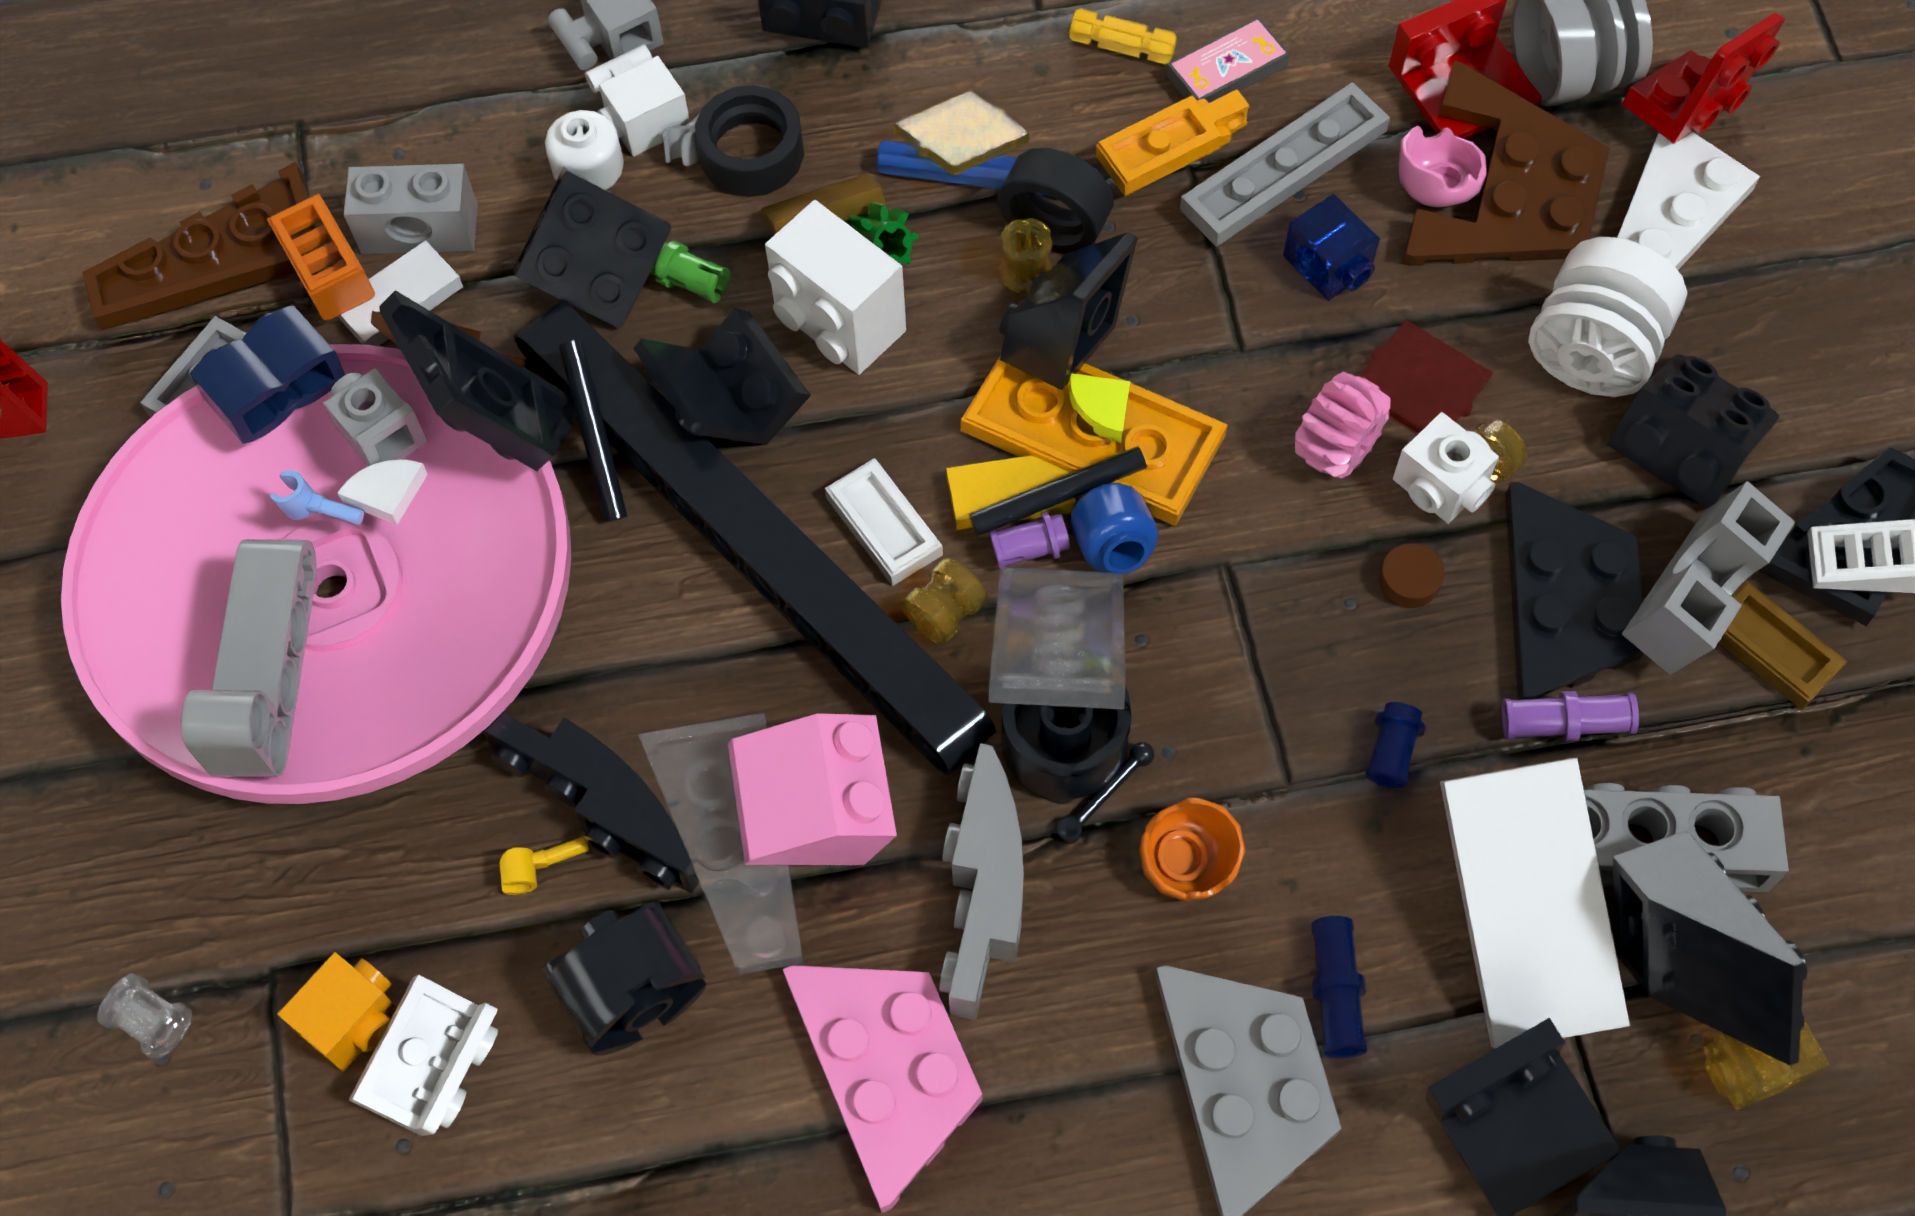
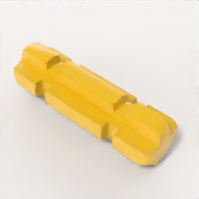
(1122, 36)

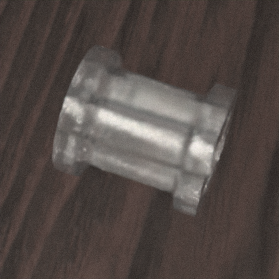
(144, 1016)

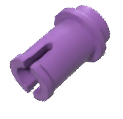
(1030, 540)

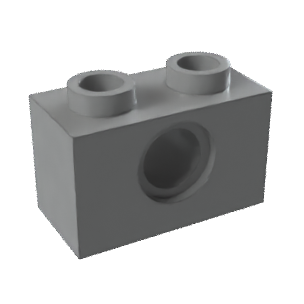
(406, 204)

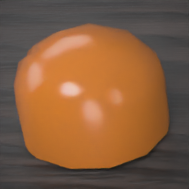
(1192, 849)

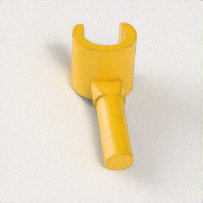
(520, 864)

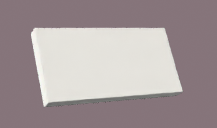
(1534, 901)

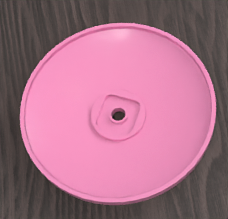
(395, 667)

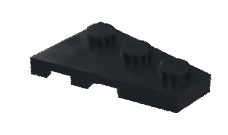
(1875, 494)

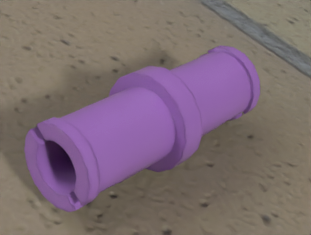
(1570, 716)

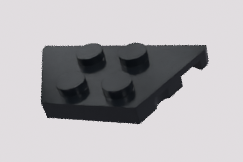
(479, 387)
(1569, 592)

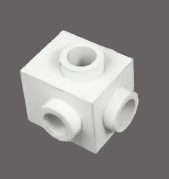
(1446, 469)

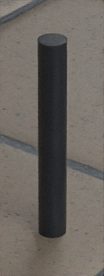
(593, 430)
(1057, 491)

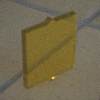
(961, 133)

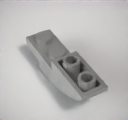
(990, 861)

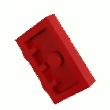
(1450, 33)
(1696, 89)

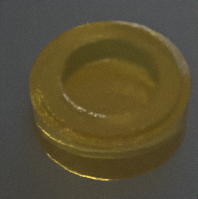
(1506, 444)

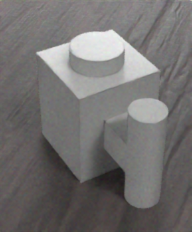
(612, 24)

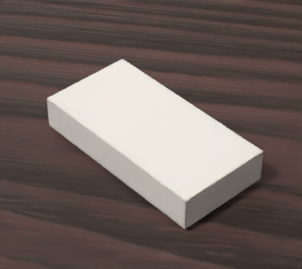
(417, 275)
(883, 522)

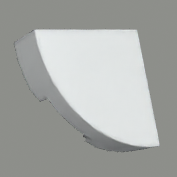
(384, 488)

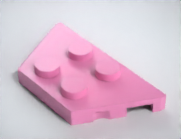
(888, 1066)

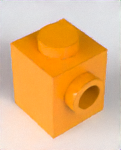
(341, 1010)

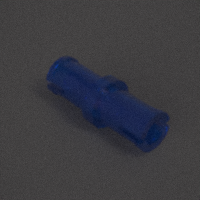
(1338, 987)

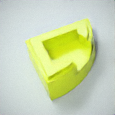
(1100, 403)

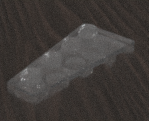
(748, 901)

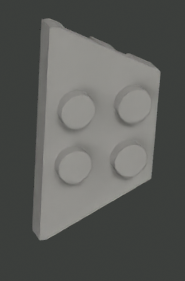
(1248, 1081)

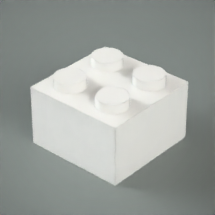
(836, 287)

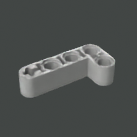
(250, 711)

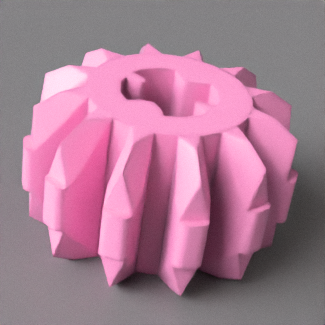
(1342, 425)

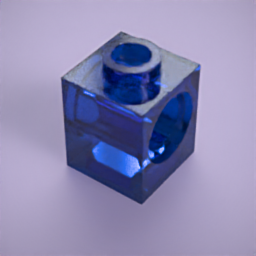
(1331, 247)

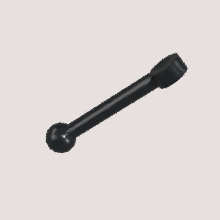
(1070, 827)

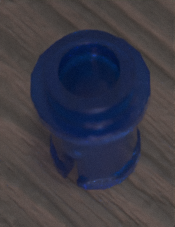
(1395, 744)

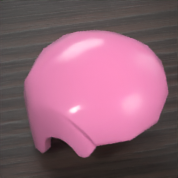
(1440, 168)

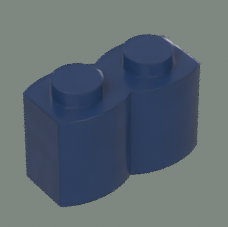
(267, 373)

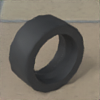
(746, 106)
(1068, 181)

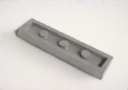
(1284, 164)

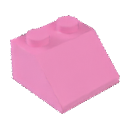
(812, 792)

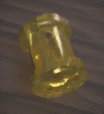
(1022, 254)

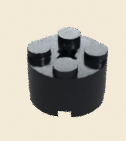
(1062, 760)
(625, 977)

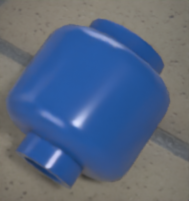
(1114, 528)

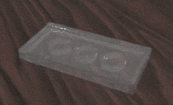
(1059, 639)

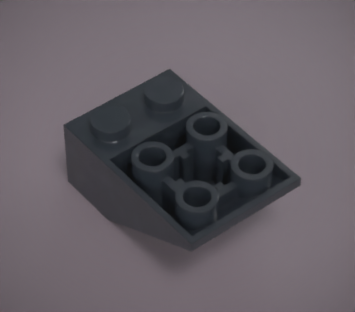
(1707, 946)

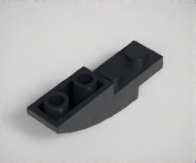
(613, 800)

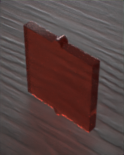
(1425, 377)

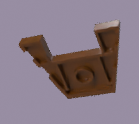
(1536, 187)

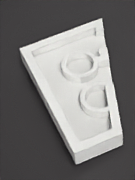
(1684, 196)

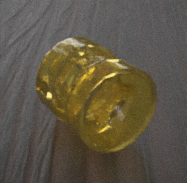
(944, 601)

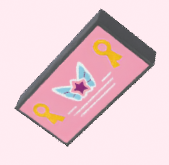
(1228, 62)

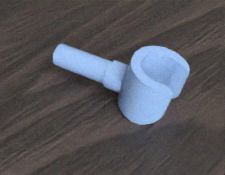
(306, 501)

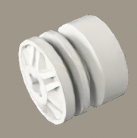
(1608, 316)

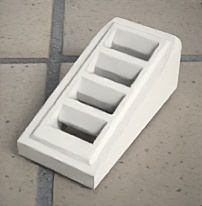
(1854, 537)

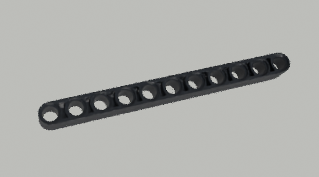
(767, 548)

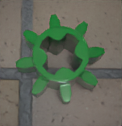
(888, 227)

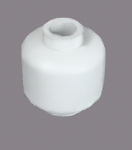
(585, 145)

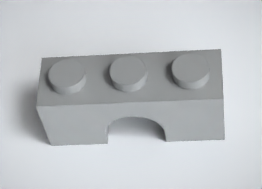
(1693, 596)

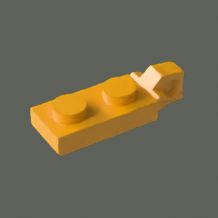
(1170, 140)

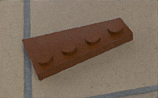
(199, 259)

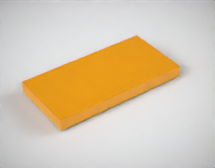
(1038, 420)

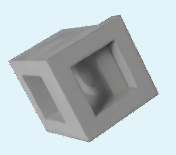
(374, 418)

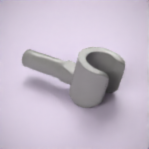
(681, 142)

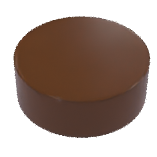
(1411, 575)

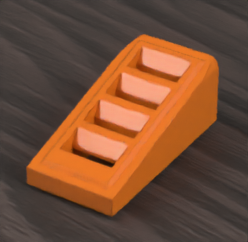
(336, 287)

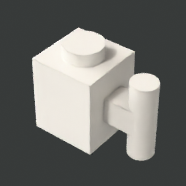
(639, 98)

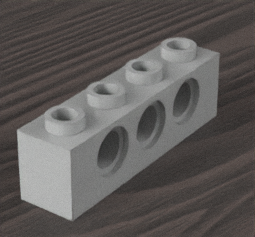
(1743, 822)

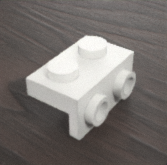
(425, 1057)

